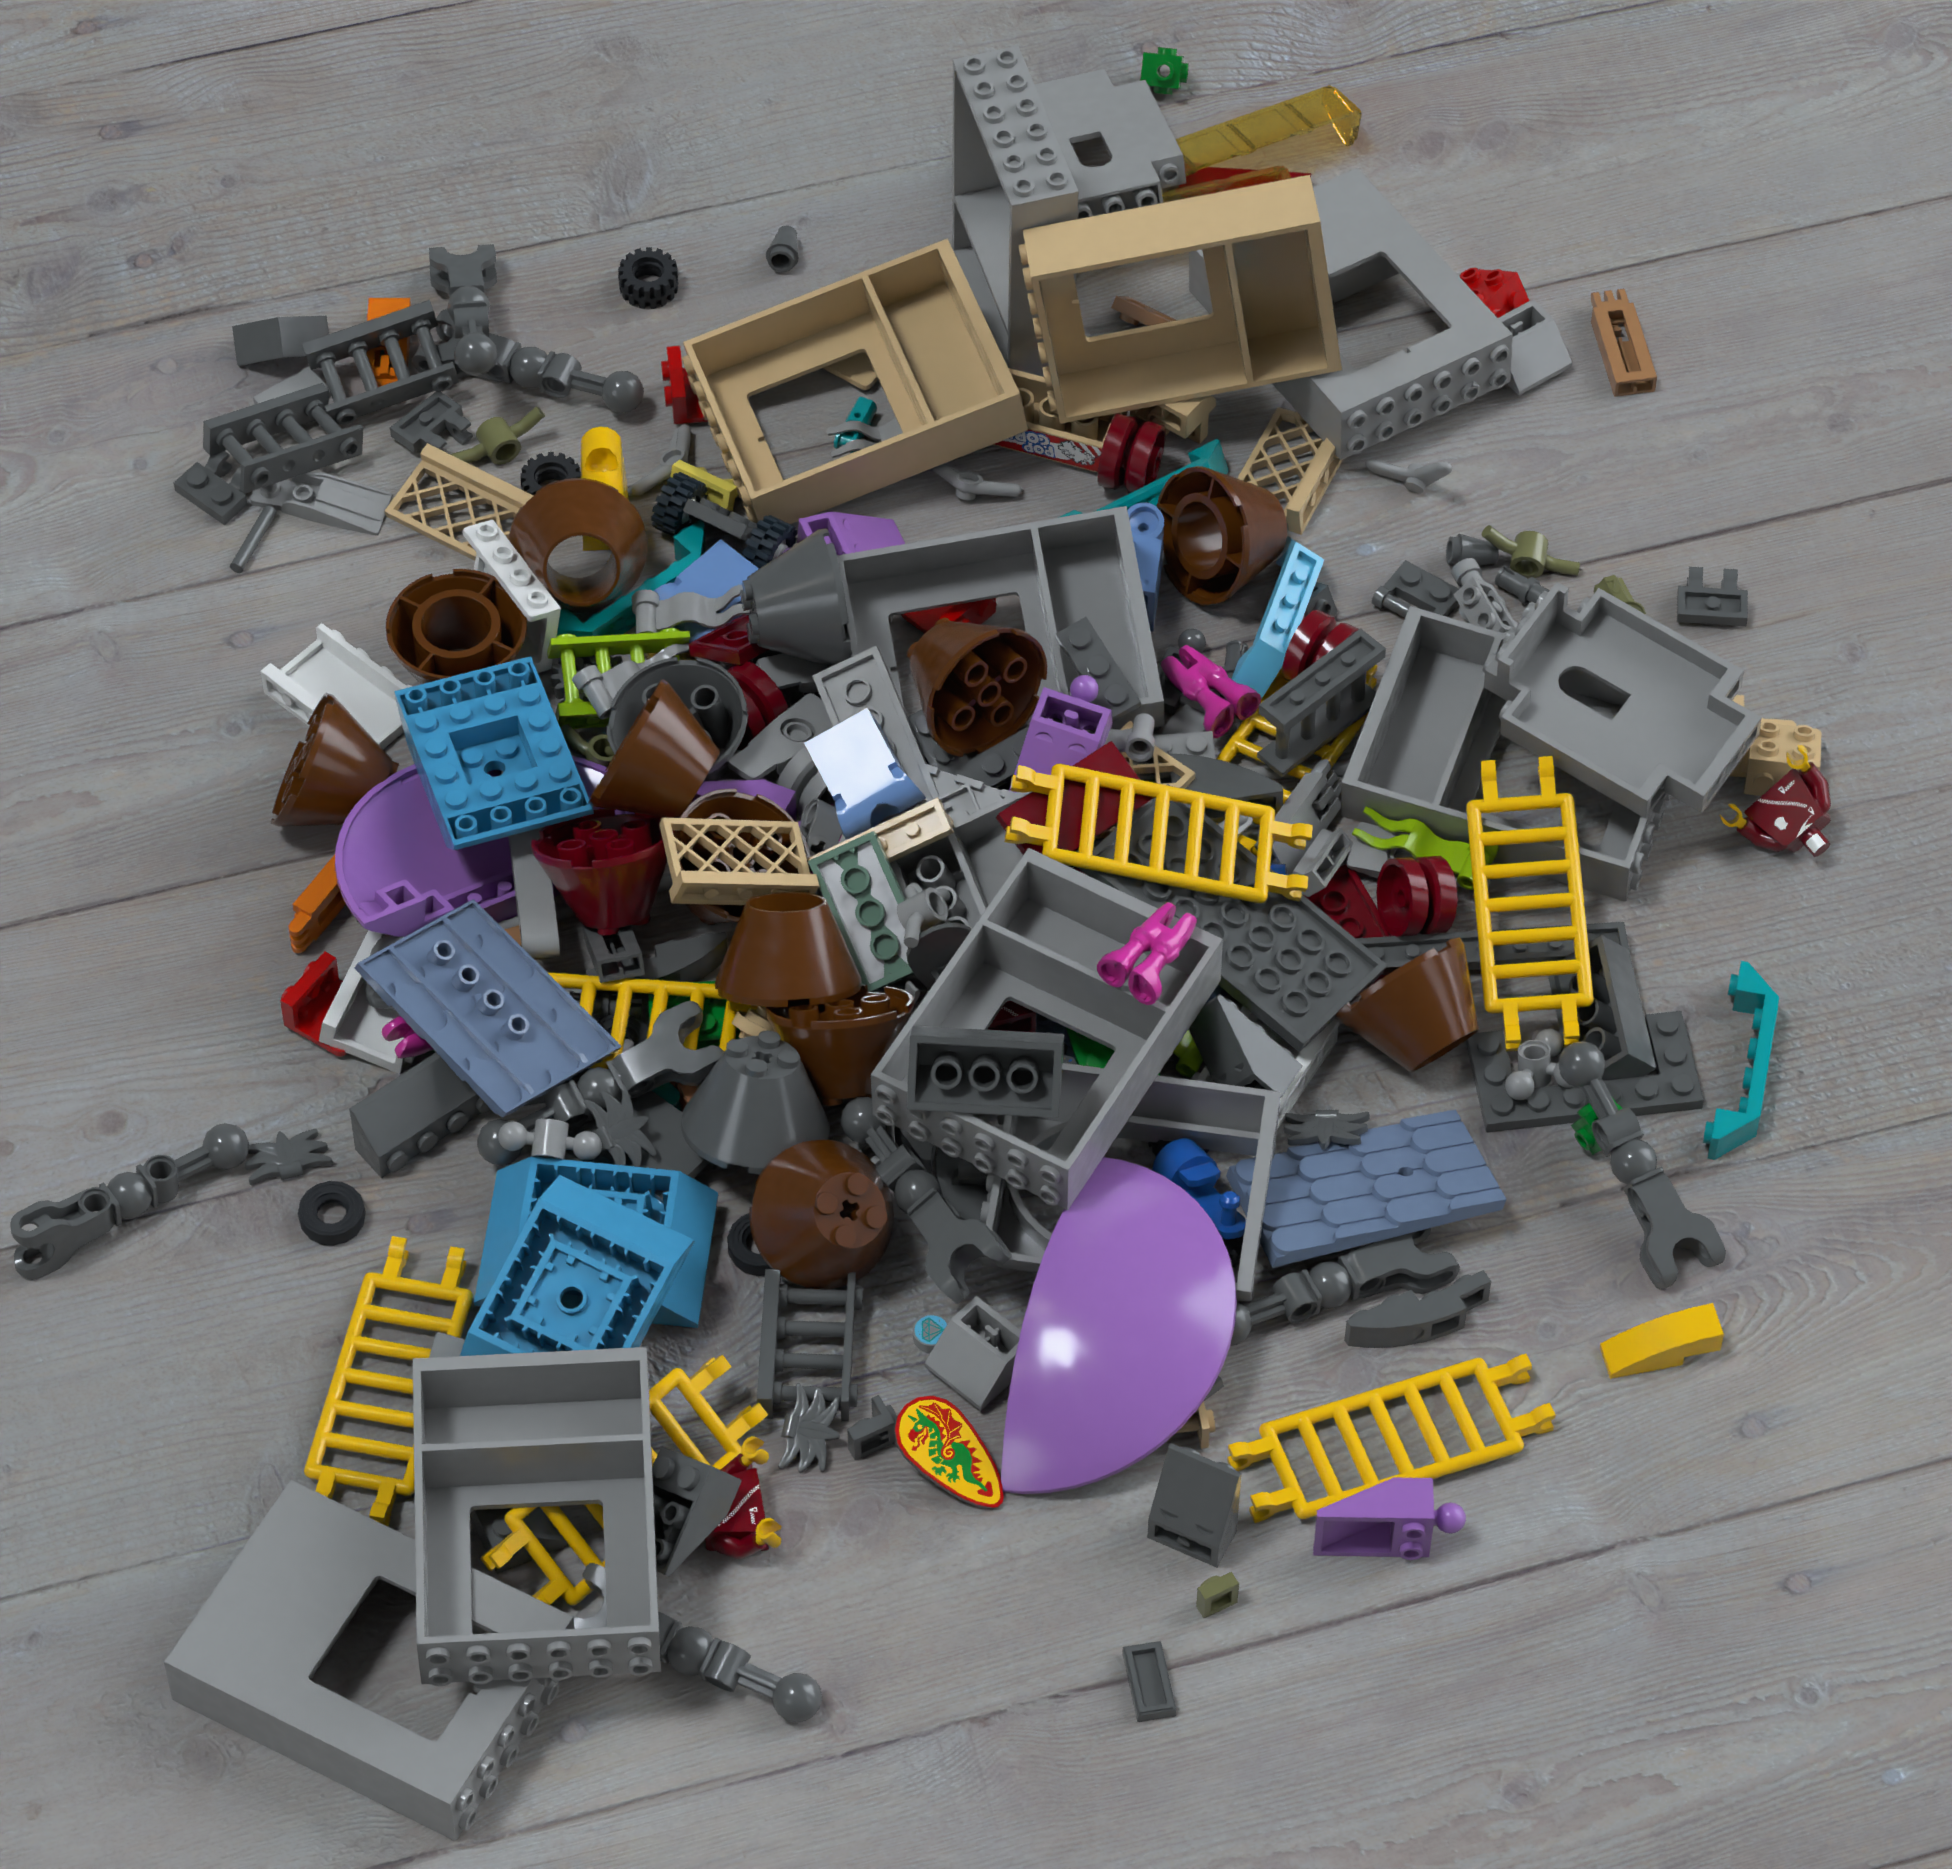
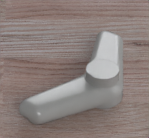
(677, 451)
(1416, 475)
(971, 483)

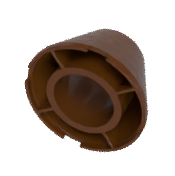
(581, 509)
(1218, 533)
(451, 614)
(658, 760)
(786, 952)
(1418, 1008)

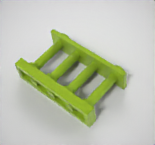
(568, 646)

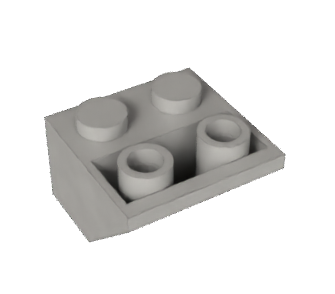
(1536, 347)
(976, 1353)

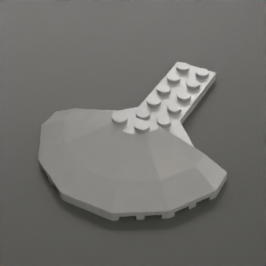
(974, 857)

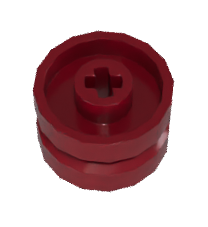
(1131, 453)
(1312, 641)
(762, 698)
(1416, 896)

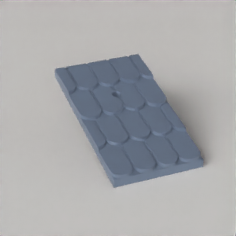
(487, 1008)
(1369, 1192)

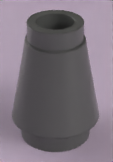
(783, 250)
(1470, 547)

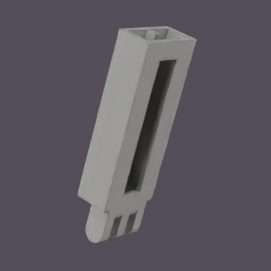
(1301, 808)

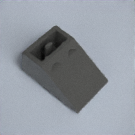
(1240, 1050)
(687, 1505)
(1195, 1505)

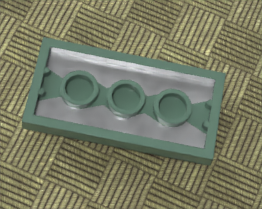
(864, 903)

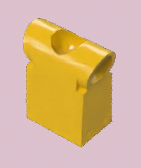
(602, 462)

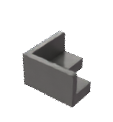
(276, 338)

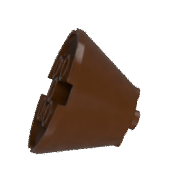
(976, 683)
(330, 769)
(733, 806)
(843, 1038)
(821, 1214)

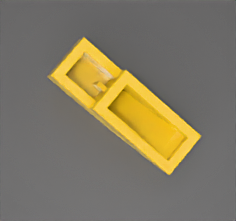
(1663, 1342)

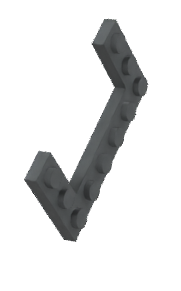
(999, 762)
(1671, 1090)

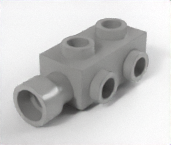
(1479, 599)

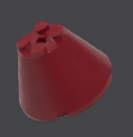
(605, 866)

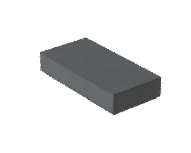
(1149, 1681)

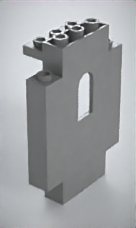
(1133, 131)
(1668, 737)

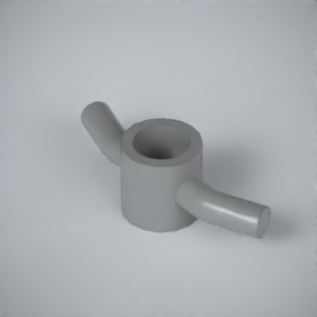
(922, 913)

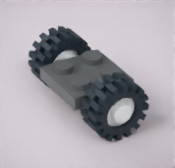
(686, 501)

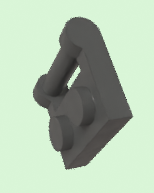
(1418, 589)

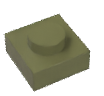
(1217, 1594)

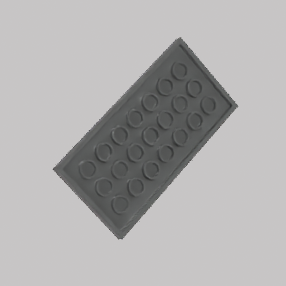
(1278, 955)

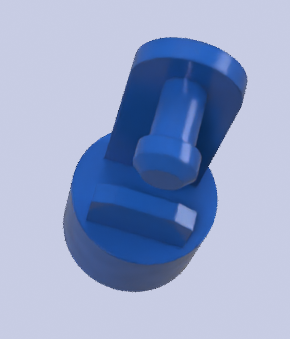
(1197, 1173)

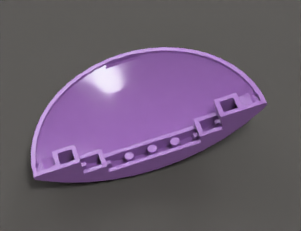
(401, 872)
(1116, 1332)

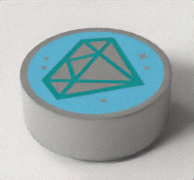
(928, 1331)

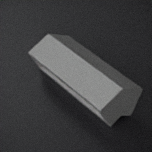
(1323, 859)

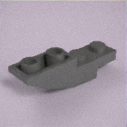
(681, 961)
(1407, 1321)

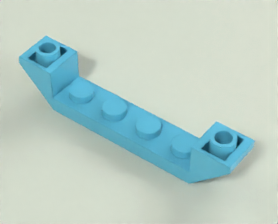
(1282, 617)

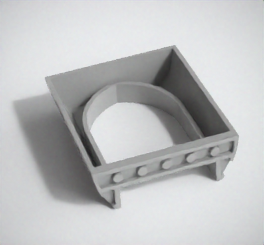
(1172, 1109)

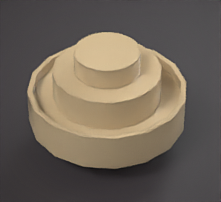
(752, 1022)

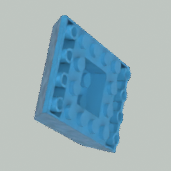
(484, 724)
(686, 1209)
(583, 1245)

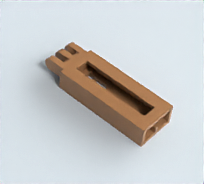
(1626, 362)

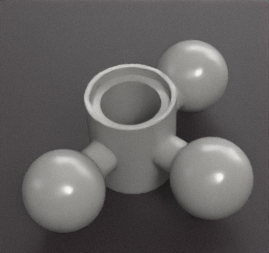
(1536, 1065)
(550, 1140)

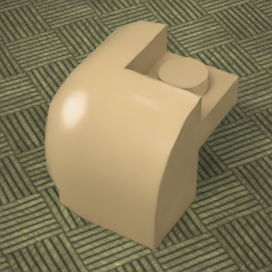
(1185, 417)

